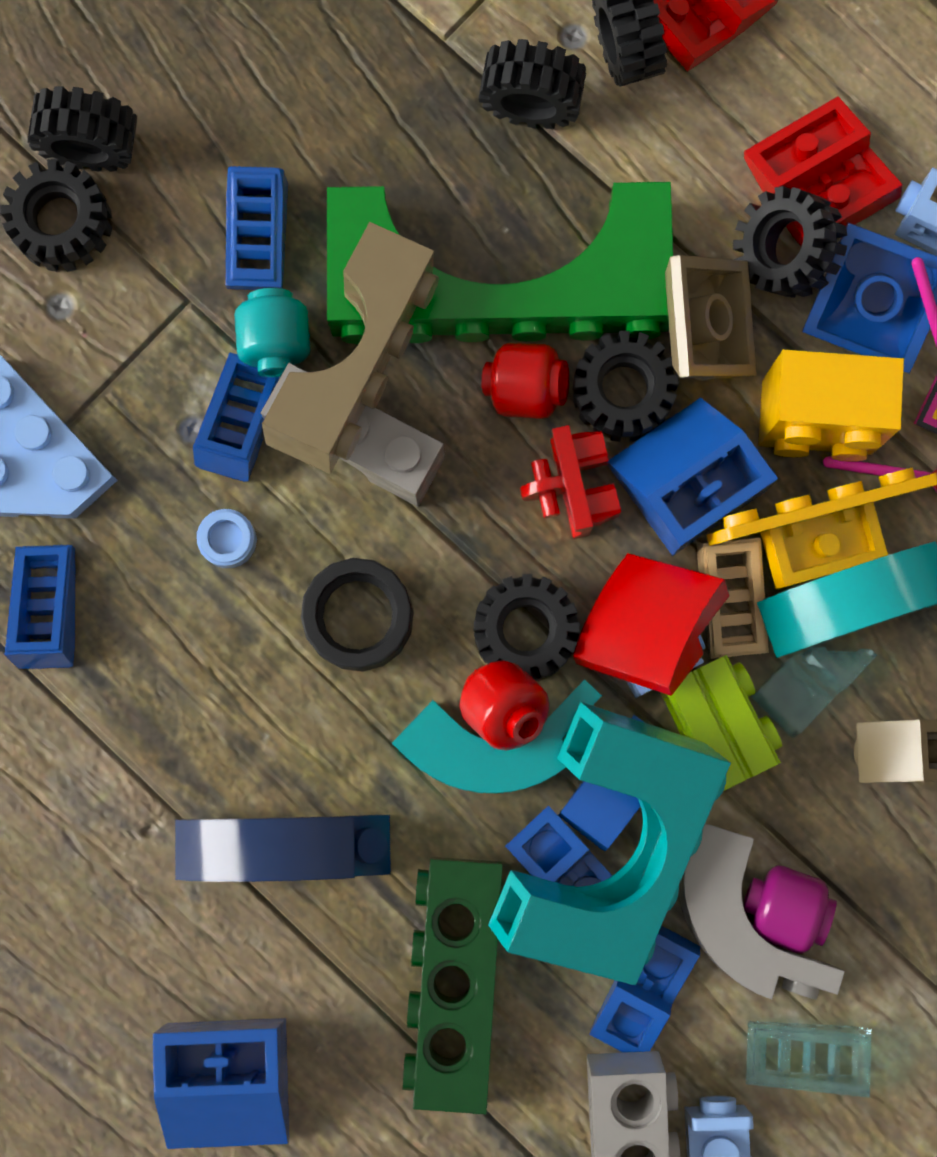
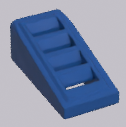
(256, 182)
(223, 449)
(61, 648)

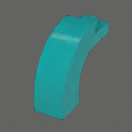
(851, 599)
(469, 763)

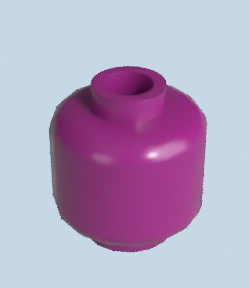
(790, 909)

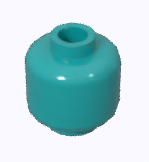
(272, 331)

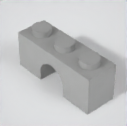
(388, 451)

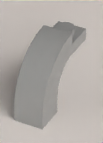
(716, 917)

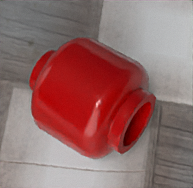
(526, 380)
(504, 705)

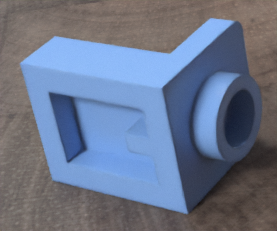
(919, 213)
(718, 1128)

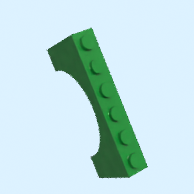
(604, 290)

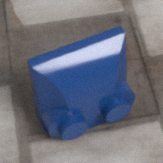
(874, 298)

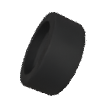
(330, 580)

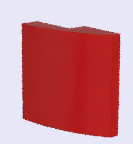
(703, 27)
(829, 158)
(650, 623)

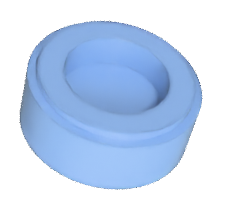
(226, 538)

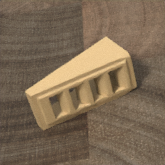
(754, 592)

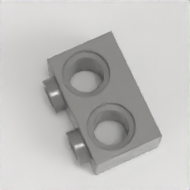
(621, 1123)

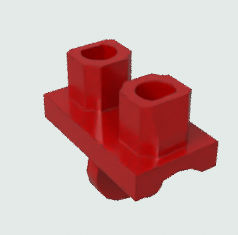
(571, 455)

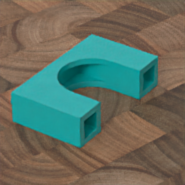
(615, 923)

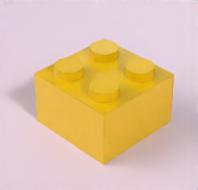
(830, 404)

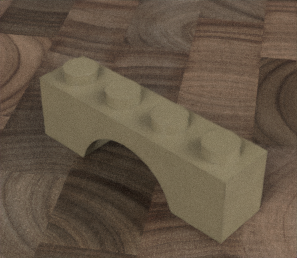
(320, 409)

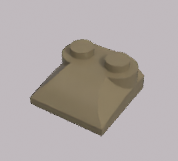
(710, 318)

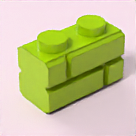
(716, 710)

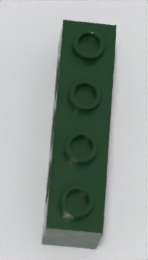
(460, 1081)

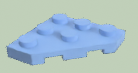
(41, 459)

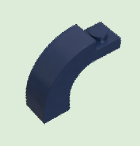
(282, 848)

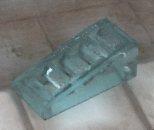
(831, 1082)

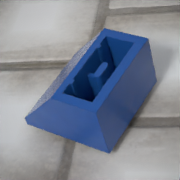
(691, 474)
(222, 1083)

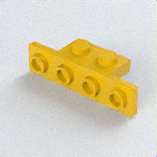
(823, 537)

